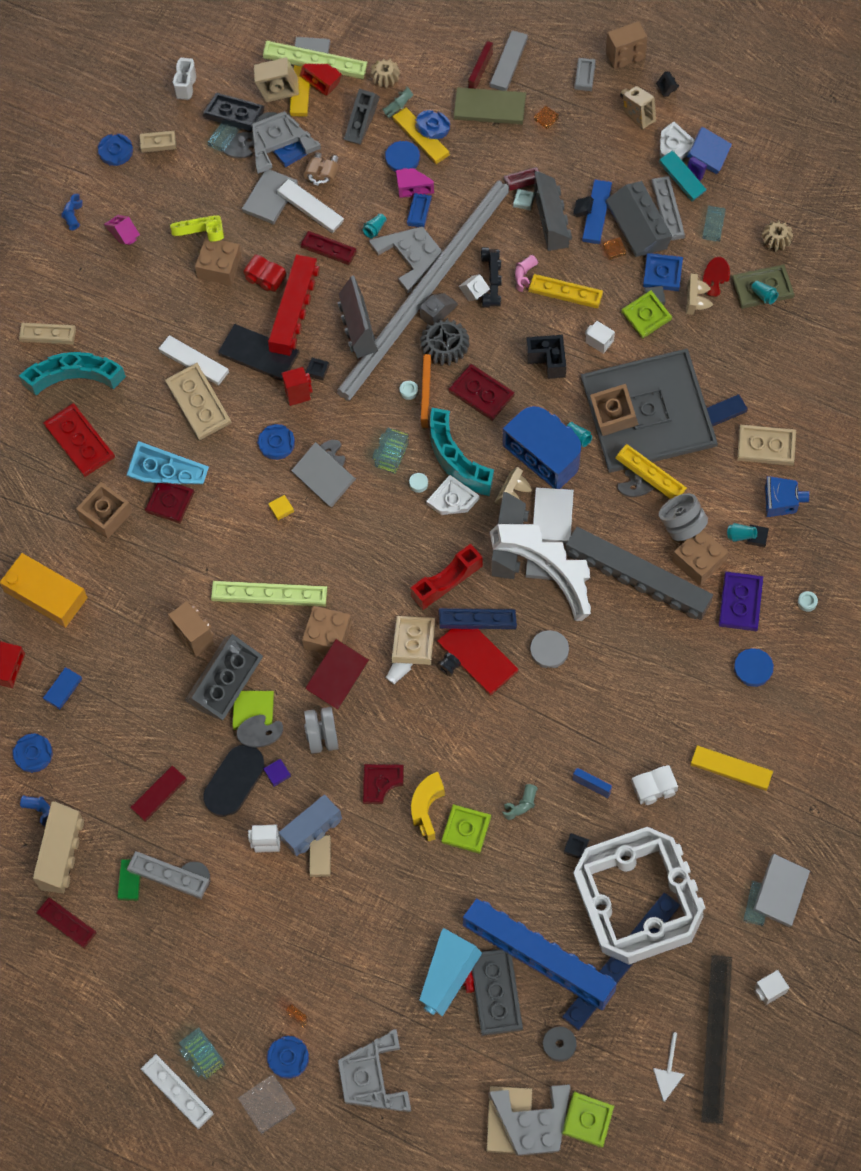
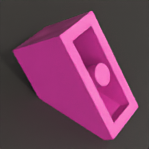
(412, 181)
(122, 229)

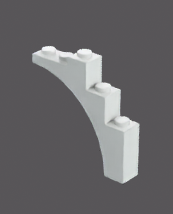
(551, 556)

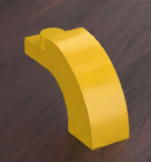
(424, 795)

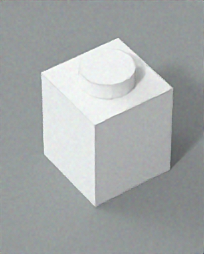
(474, 287)
(599, 336)
(771, 987)

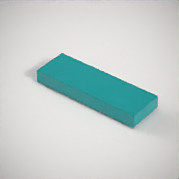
(682, 175)

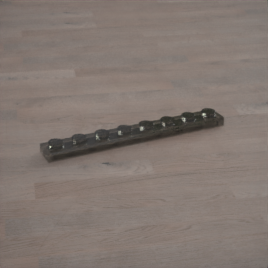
(716, 1040)

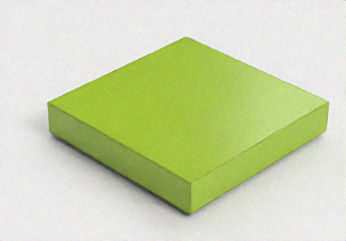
(646, 314)
(253, 704)
(466, 829)
(587, 1119)

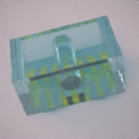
(391, 450)
(201, 1053)

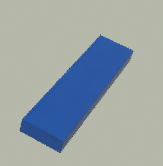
(595, 220)

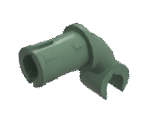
(398, 103)
(524, 804)

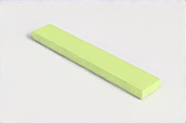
(302, 56)
(269, 593)

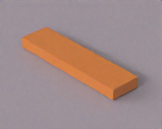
(426, 380)

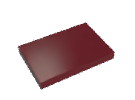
(481, 392)
(337, 674)

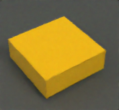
(281, 507)

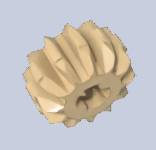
(385, 73)
(777, 235)

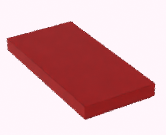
(79, 440)
(479, 658)

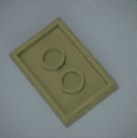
(772, 276)

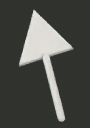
(666, 1079)

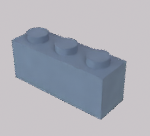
(310, 825)

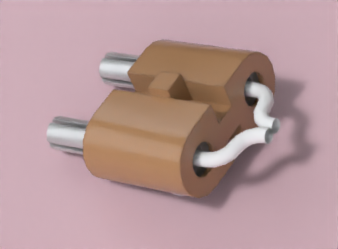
(321, 170)

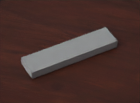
(509, 61)
(668, 206)
(168, 875)

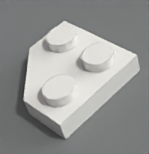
(675, 139)
(452, 497)

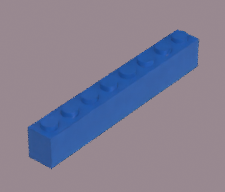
(539, 954)

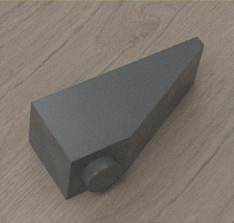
(361, 116)

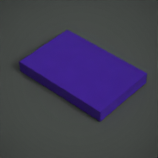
(741, 601)

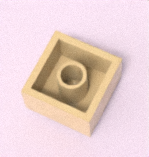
(276, 79)

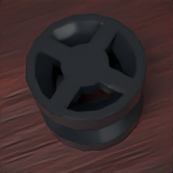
(448, 664)

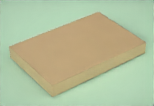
(766, 445)
(413, 640)
(497, 1139)

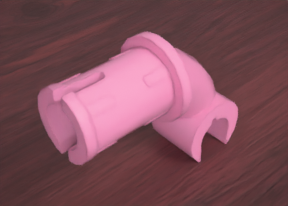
(521, 270)

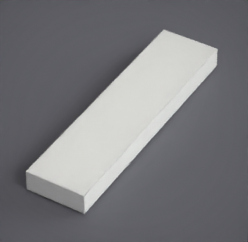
(310, 206)
(188, 356)
(177, 1091)

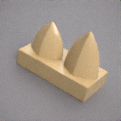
(694, 301)
(514, 481)

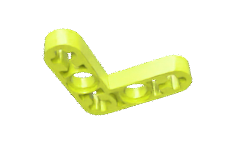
(211, 224)

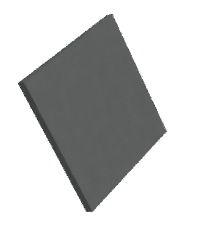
(665, 404)

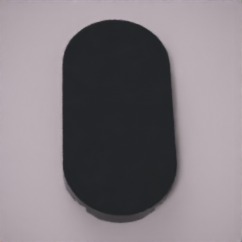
(234, 781)

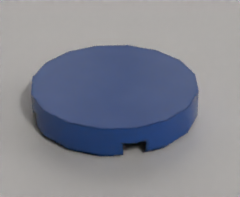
(432, 124)
(115, 149)
(402, 155)
(276, 442)
(753, 667)
(32, 753)
(288, 1057)

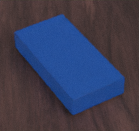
(419, 210)
(62, 688)
(592, 782)

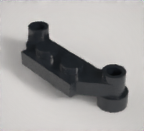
(495, 280)

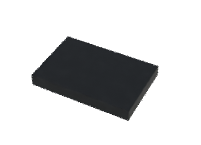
(233, 111)

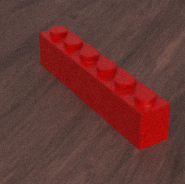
(293, 305)

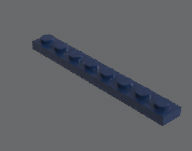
(582, 1010)

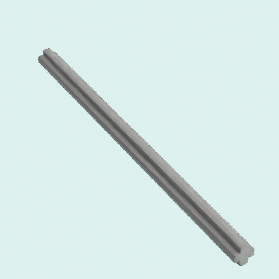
(423, 290)

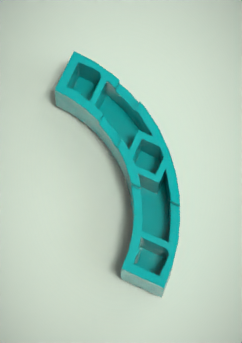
(71, 366)
(451, 458)

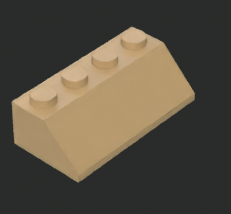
(58, 848)

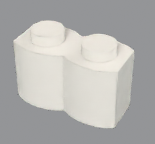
(184, 78)
(654, 785)
(264, 838)

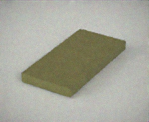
(489, 105)

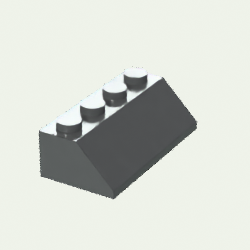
(551, 212)
(639, 219)
(356, 319)
(512, 511)
(224, 677)

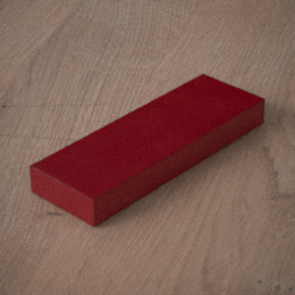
(480, 65)
(328, 248)
(158, 793)
(66, 922)

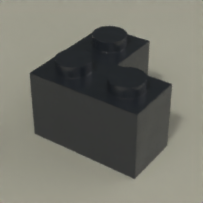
(550, 351)

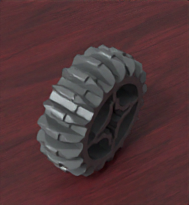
(452, 334)

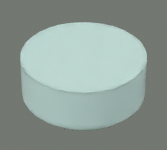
(408, 390)
(418, 482)
(807, 601)

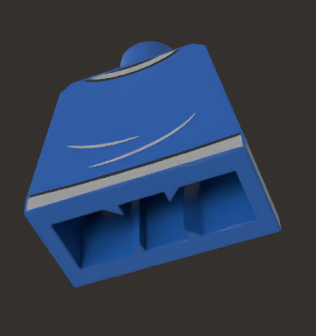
(783, 496)

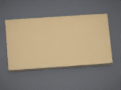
(198, 401)

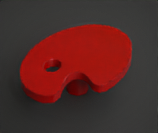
(717, 272)

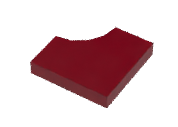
(380, 780)

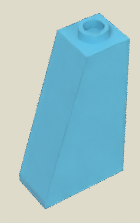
(448, 971)

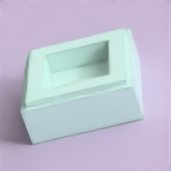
(523, 199)

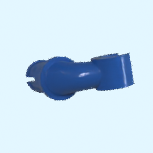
(68, 212)
(38, 804)

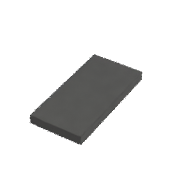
(496, 993)

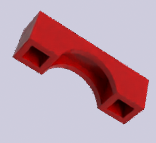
(432, 588)

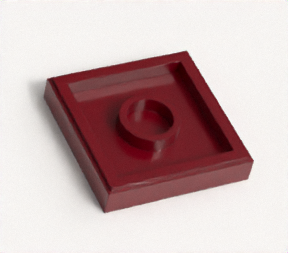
(170, 501)

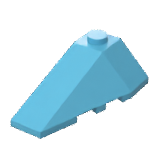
(160, 466)

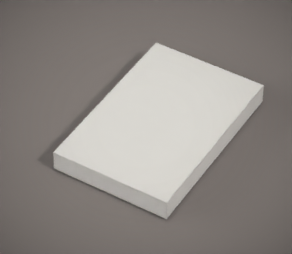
(554, 513)

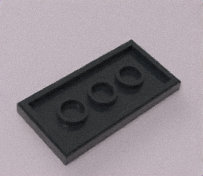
(253, 352)

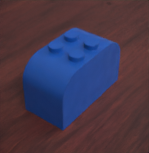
(544, 445)

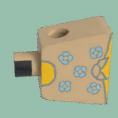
(639, 106)

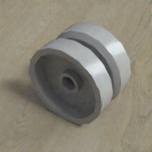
(683, 517)
(320, 730)

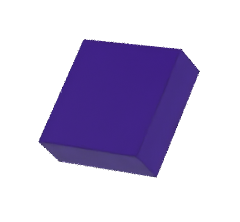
(697, 168)
(277, 772)

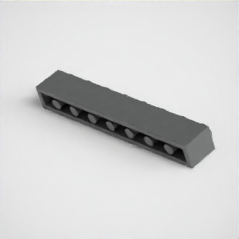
(639, 573)

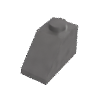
(437, 308)

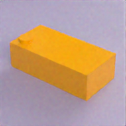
(43, 590)

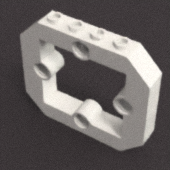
(644, 943)

